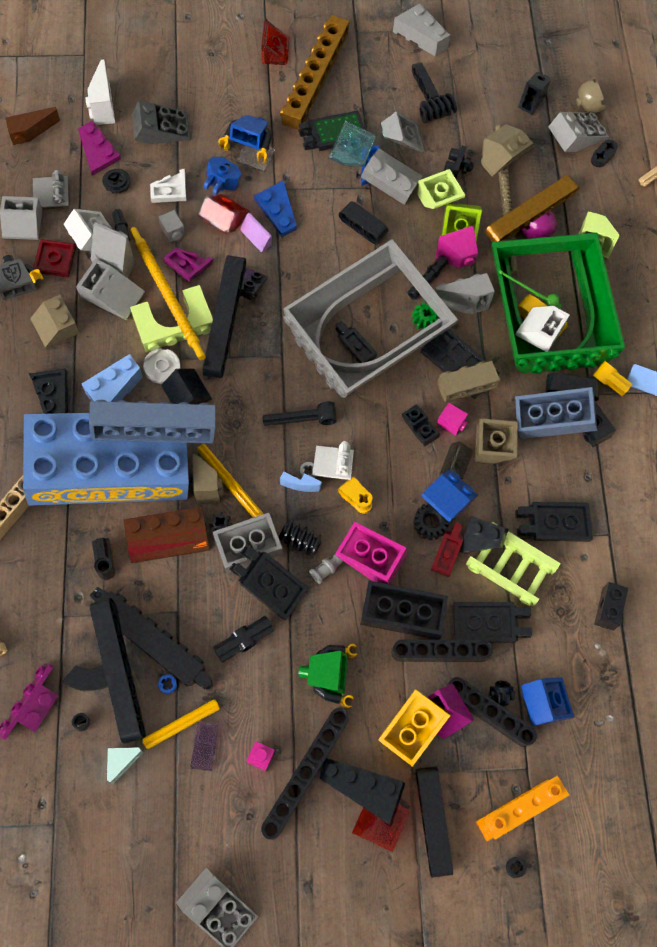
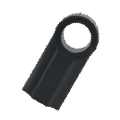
(103, 557)

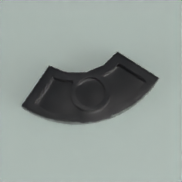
(86, 679)

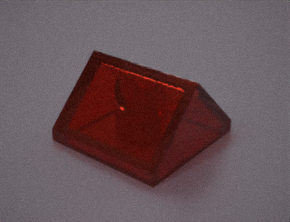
(274, 45)

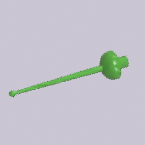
(550, 300)

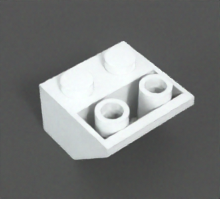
(543, 326)

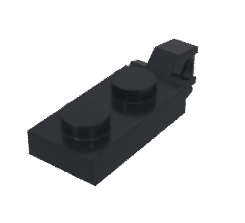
(355, 343)

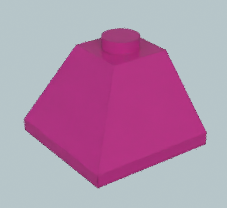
(458, 247)

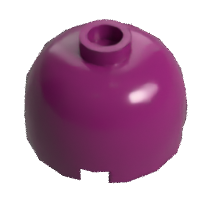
(542, 227)

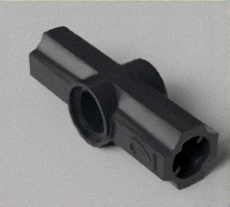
(243, 639)

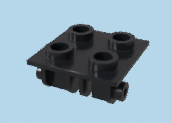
(251, 283)

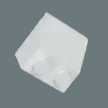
(81, 224)

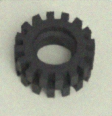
(423, 529)

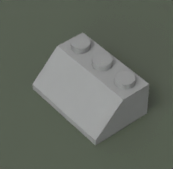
(391, 176)
(254, 533)

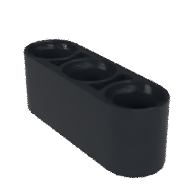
(363, 222)
(562, 382)

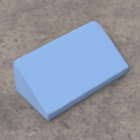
(643, 379)

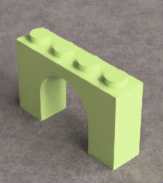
(157, 336)

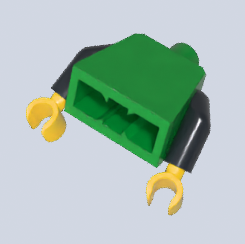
(328, 672)

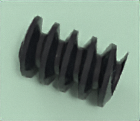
(437, 106)
(301, 538)

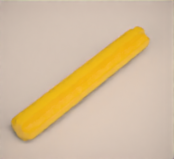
(180, 724)

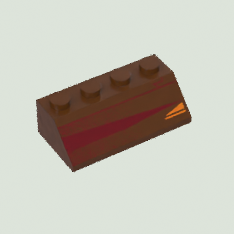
(166, 534)

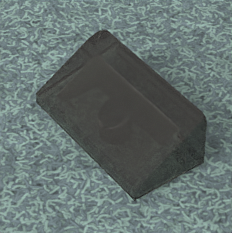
(457, 459)

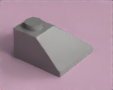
(402, 131)

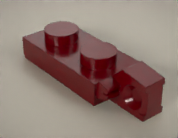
(448, 551)

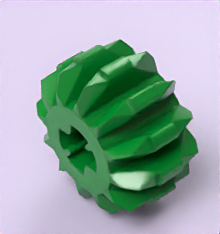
(423, 316)

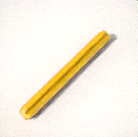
(229, 481)

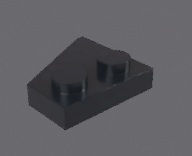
(483, 536)

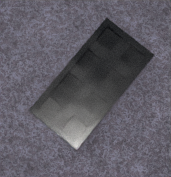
(451, 353)

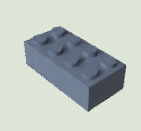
(556, 413)

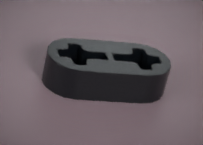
(601, 151)

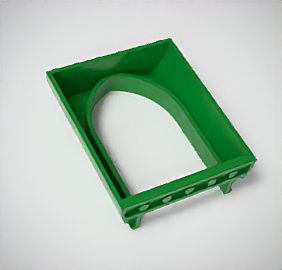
(603, 332)

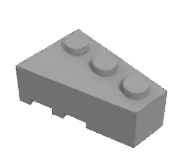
(422, 29)

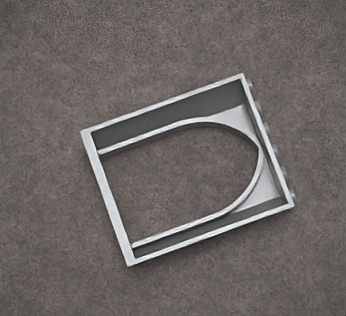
(315, 309)

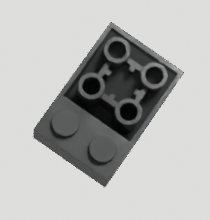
(159, 123)

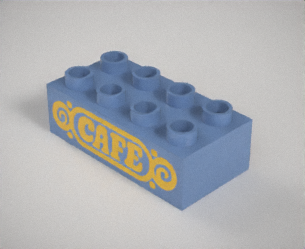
(71, 468)

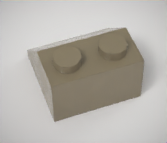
(54, 322)
(495, 441)
(207, 485)

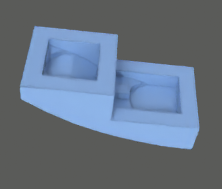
(306, 484)

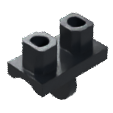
(461, 163)

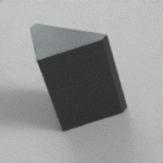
(185, 386)

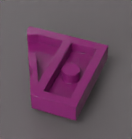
(186, 263)

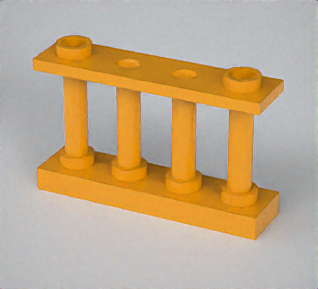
(522, 808)

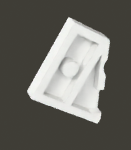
(169, 188)

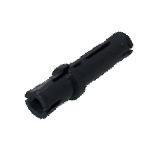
(432, 272)

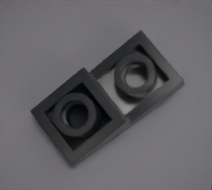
(420, 426)

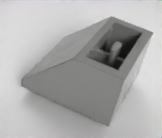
(20, 217)

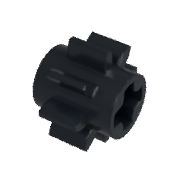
(219, 518)
(502, 692)

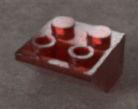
(378, 831)

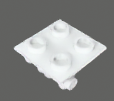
(333, 461)

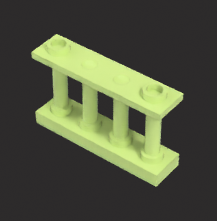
(529, 555)

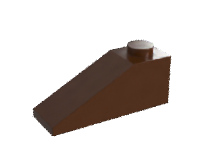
(29, 125)

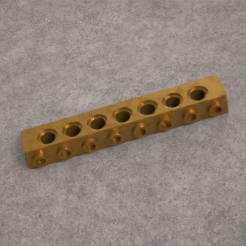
(315, 72)

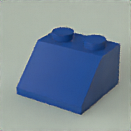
(449, 495)
(547, 701)

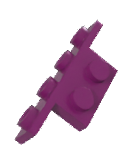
(32, 706)

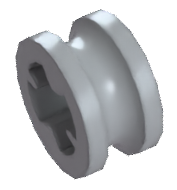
(306, 465)

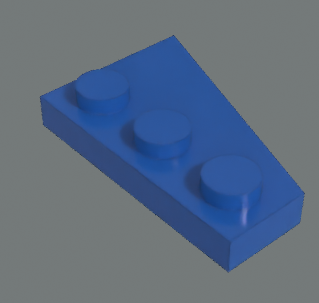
(277, 208)

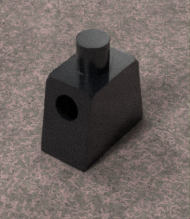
(537, 86)

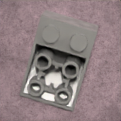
(577, 130)
(112, 249)
(109, 289)
(468, 294)
(216, 909)

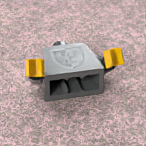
(17, 277)

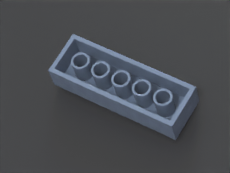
(152, 421)

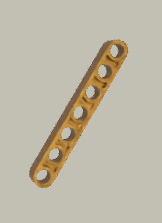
(532, 209)

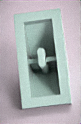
(120, 761)

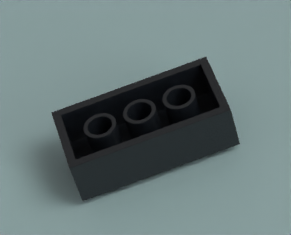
(424, 610)

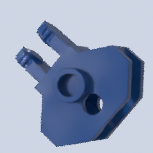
(221, 176)

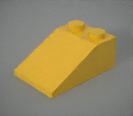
(414, 727)

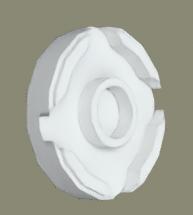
(160, 365)

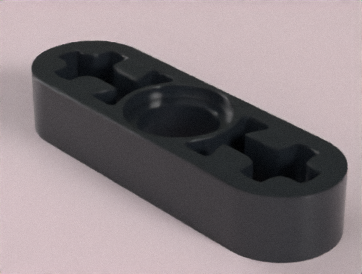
(424, 81)

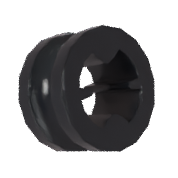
(519, 873)

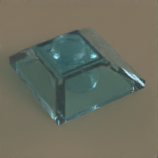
(352, 145)

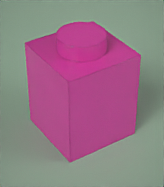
(453, 419)
(260, 756)

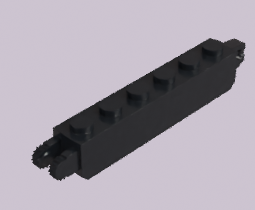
(156, 643)

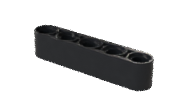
(451, 648)
(500, 714)
(434, 822)

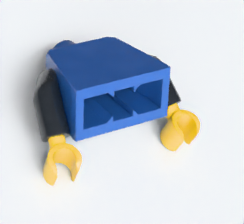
(249, 132)

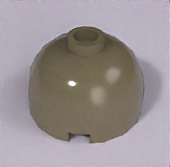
(590, 97)

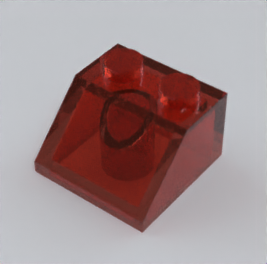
(223, 213)

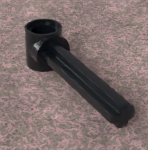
(324, 413)

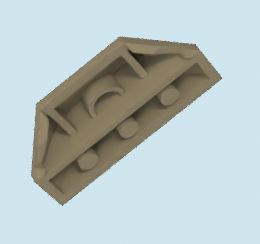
(504, 148)

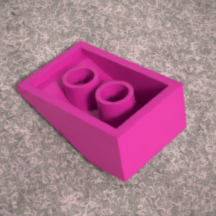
(371, 554)

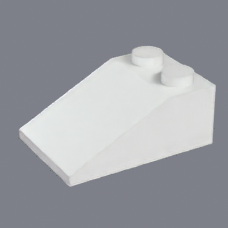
(100, 98)

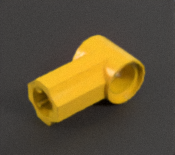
(609, 376)

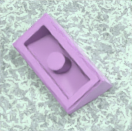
(256, 233)

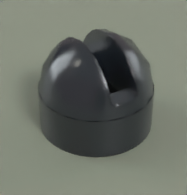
(79, 719)

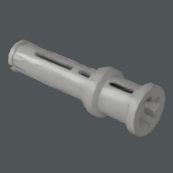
(327, 567)

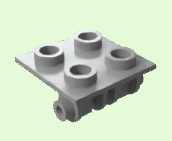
(52, 190)

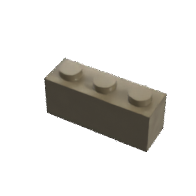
(468, 381)

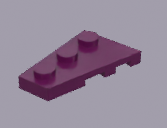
(97, 148)

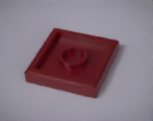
(54, 257)

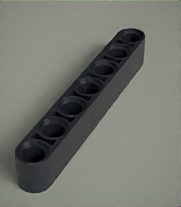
(224, 316)
(117, 671)
(297, 780)

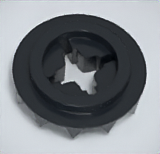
(111, 176)

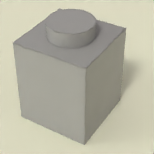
(171, 226)

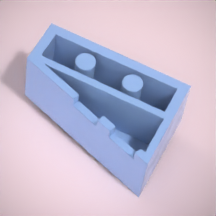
(114, 381)

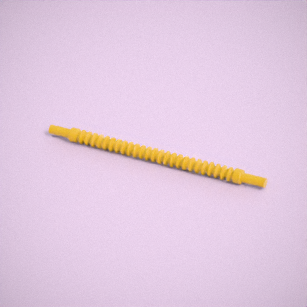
(168, 294)

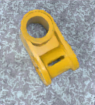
(354, 492)

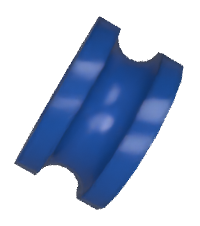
(161, 686)

